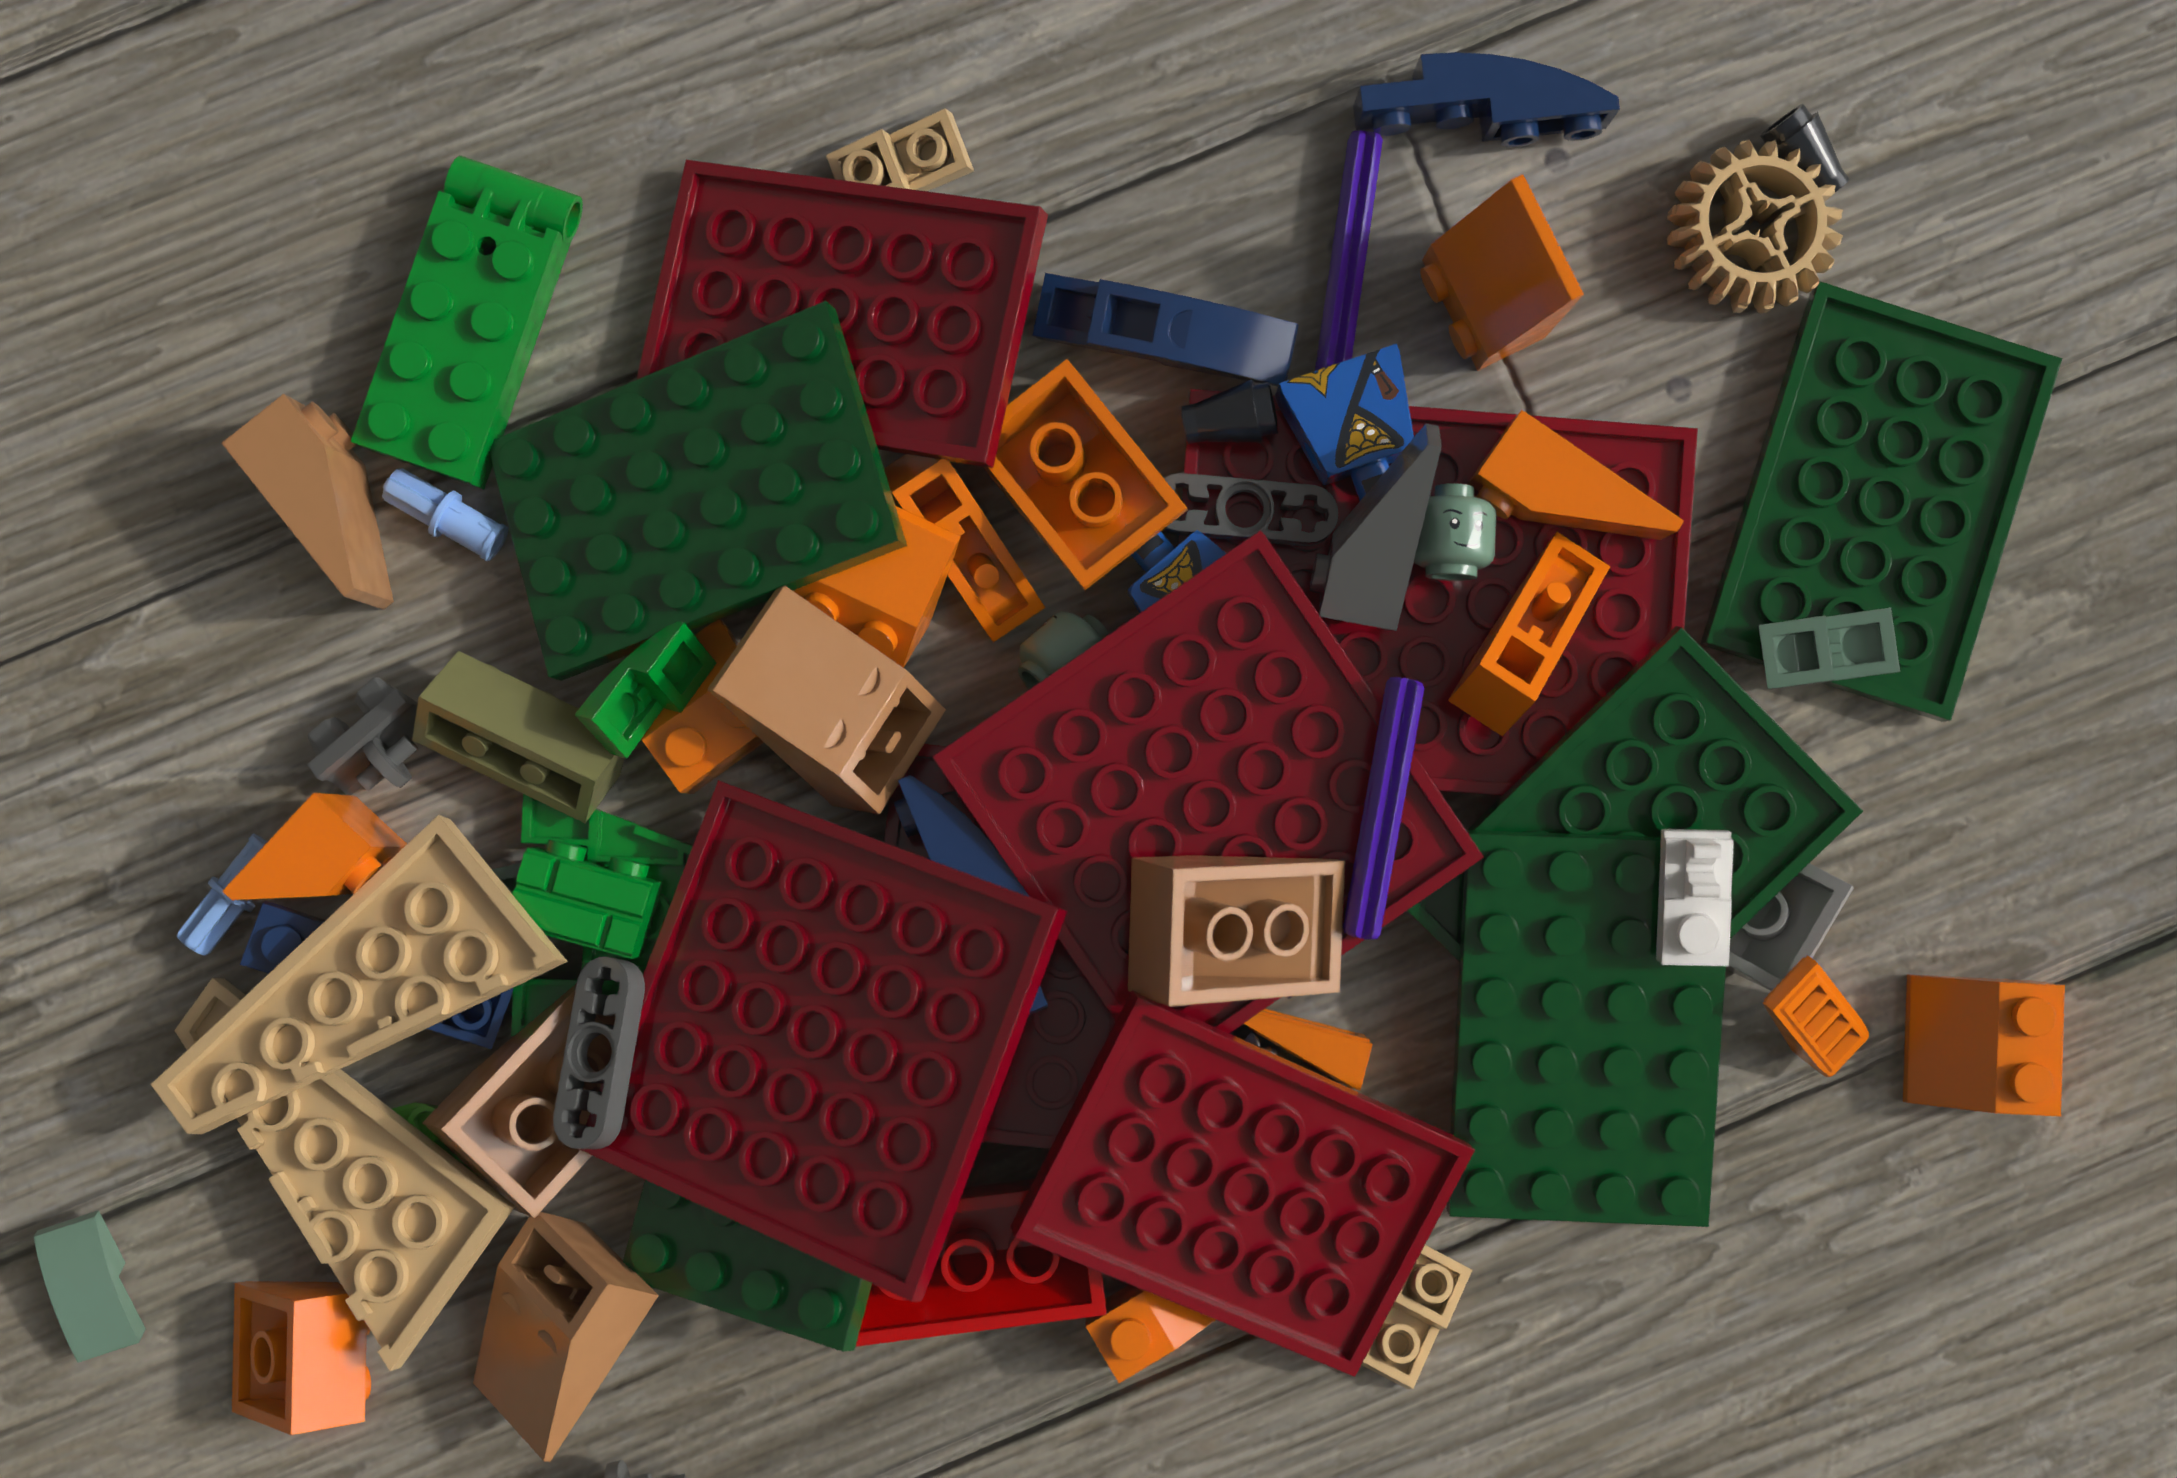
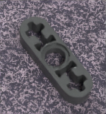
(1290, 528)
(576, 1069)

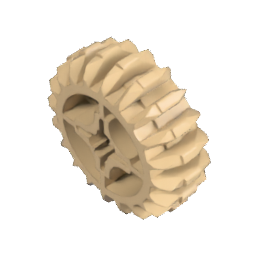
(1738, 180)

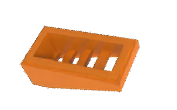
(1815, 1018)
(1325, 1047)

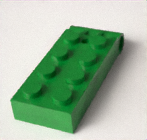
(468, 321)

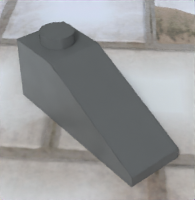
(1377, 542)

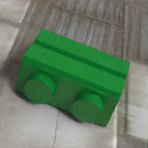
(586, 900)

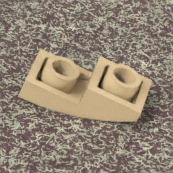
(910, 158)
(1416, 1317)

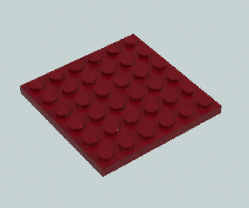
(1193, 733)
(827, 1036)

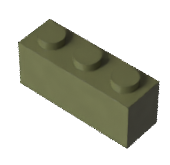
(515, 736)

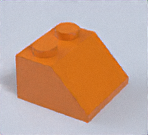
(894, 594)
(706, 735)
(320, 851)
(1984, 1044)
(298, 1356)

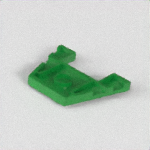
(604, 837)

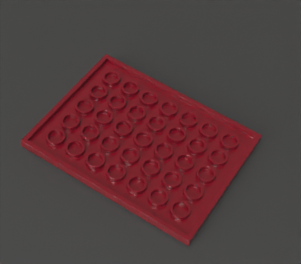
(1449, 620)

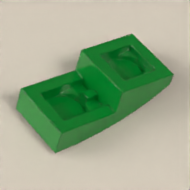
(653, 677)

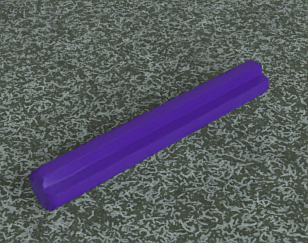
(1349, 248)
(1383, 808)

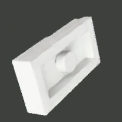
(1694, 897)

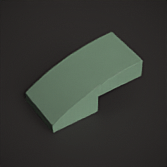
(1829, 648)
(85, 1288)

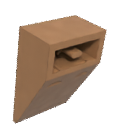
(827, 702)
(556, 1327)

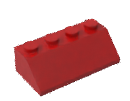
(986, 1278)

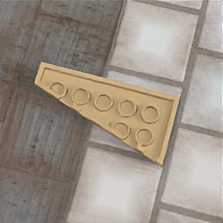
(391, 961)
(367, 1194)

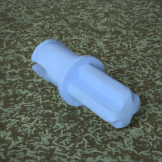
(444, 513)
(217, 911)

